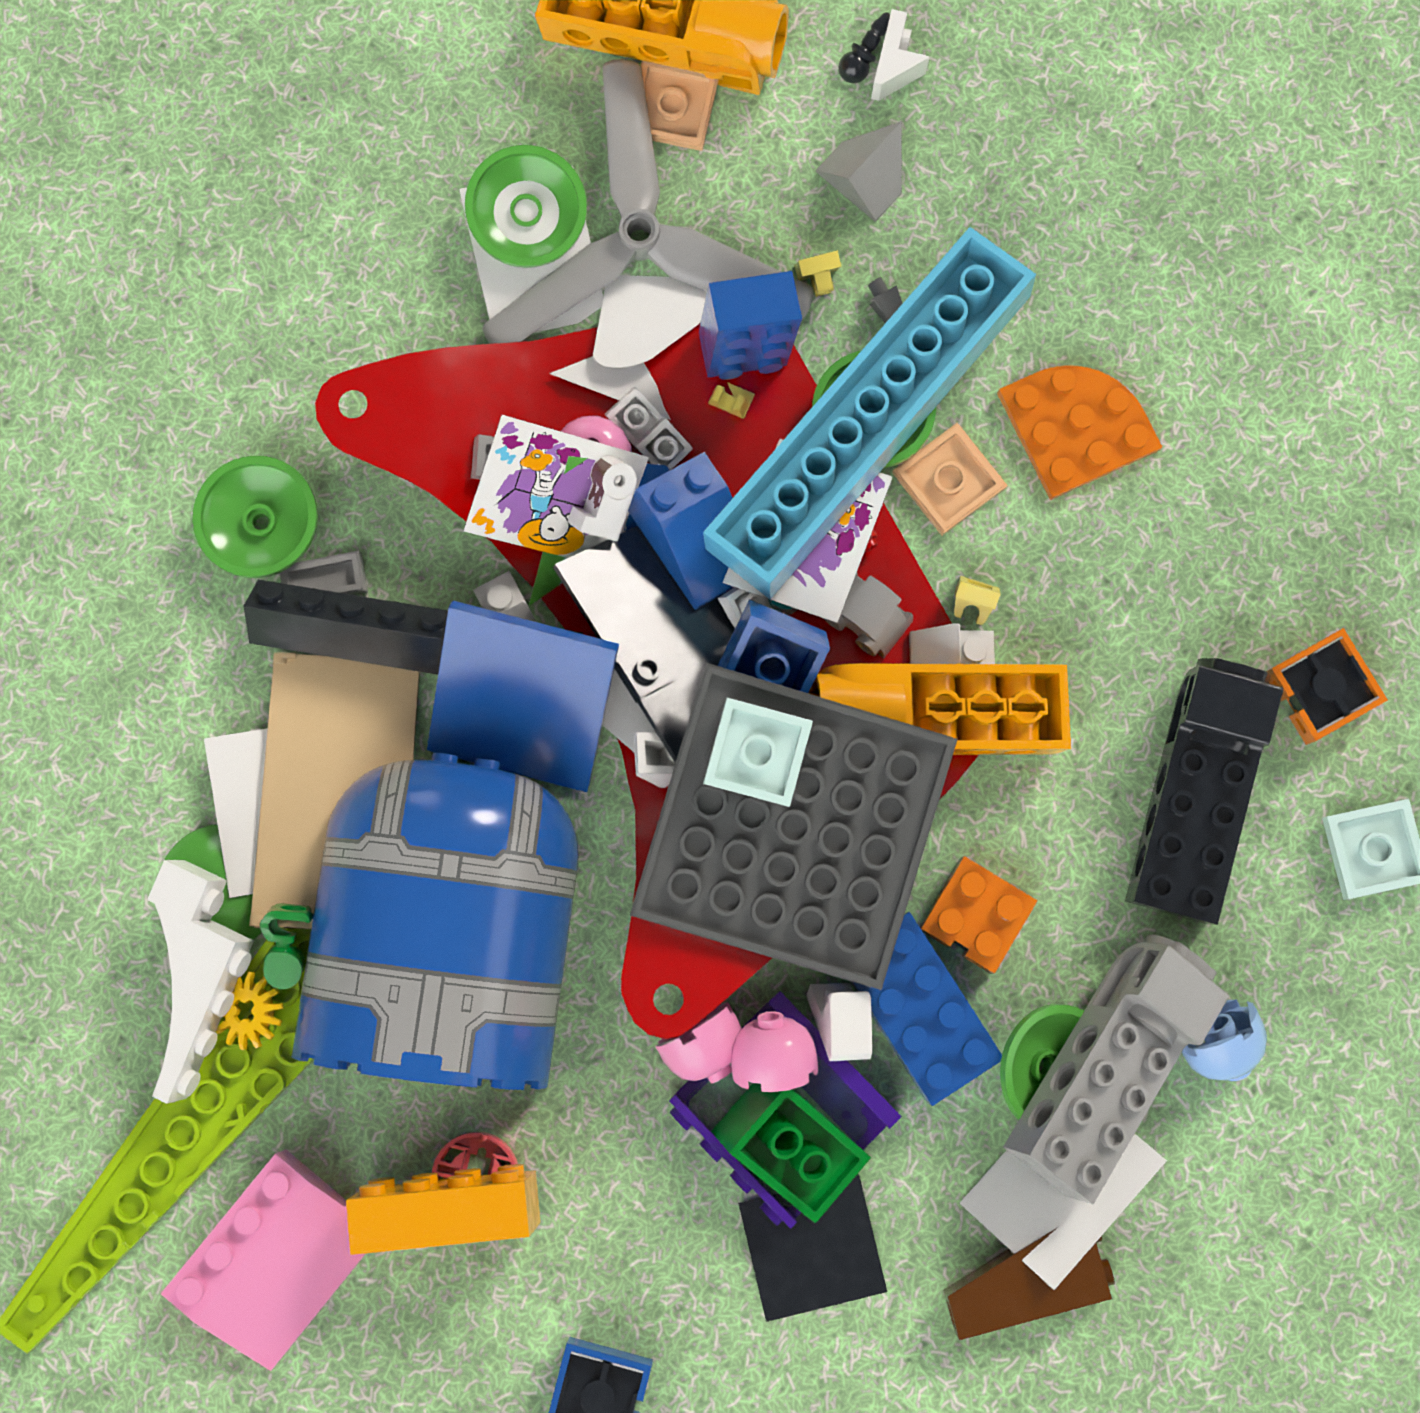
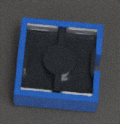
(599, 1379)

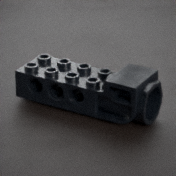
(1203, 789)

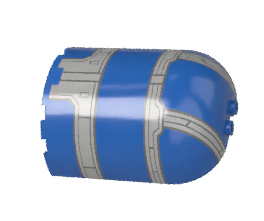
(440, 927)

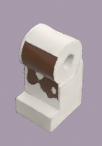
(607, 499)

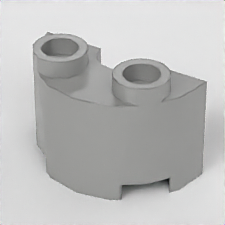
(873, 616)

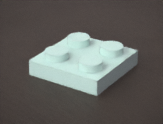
(757, 752)
(1374, 848)

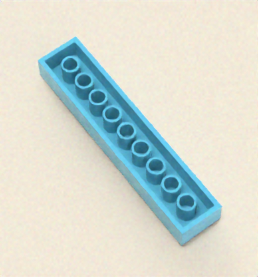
(869, 413)

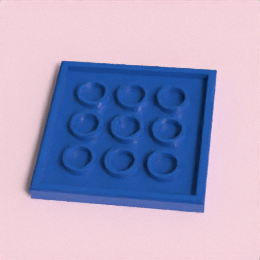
(521, 695)

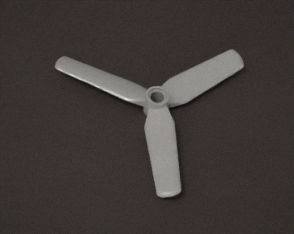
(636, 192)

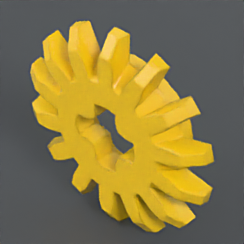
(262, 1010)

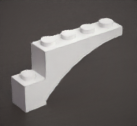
(203, 968)

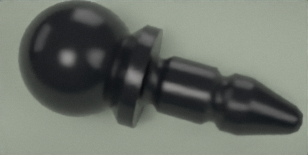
(855, 64)

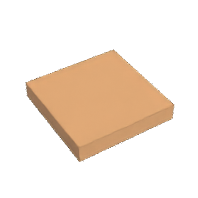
(678, 104)
(949, 479)

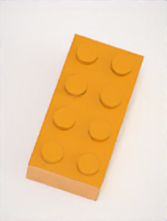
(443, 1211)

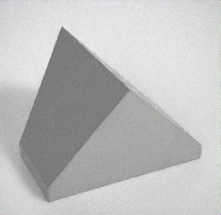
(868, 169)

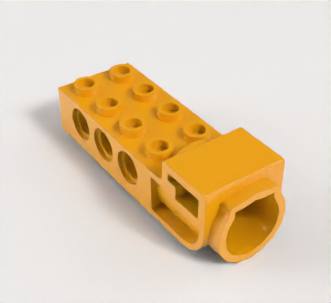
(713, 37)
(981, 705)

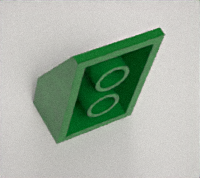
(791, 1148)

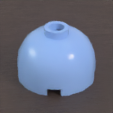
(1231, 1046)

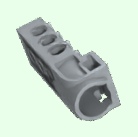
(1115, 1064)

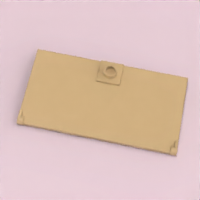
(323, 733)

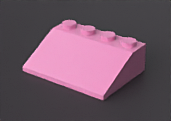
(268, 1262)

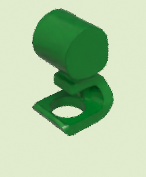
(283, 962)

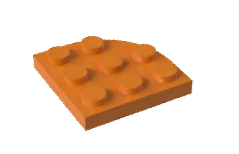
(1077, 425)

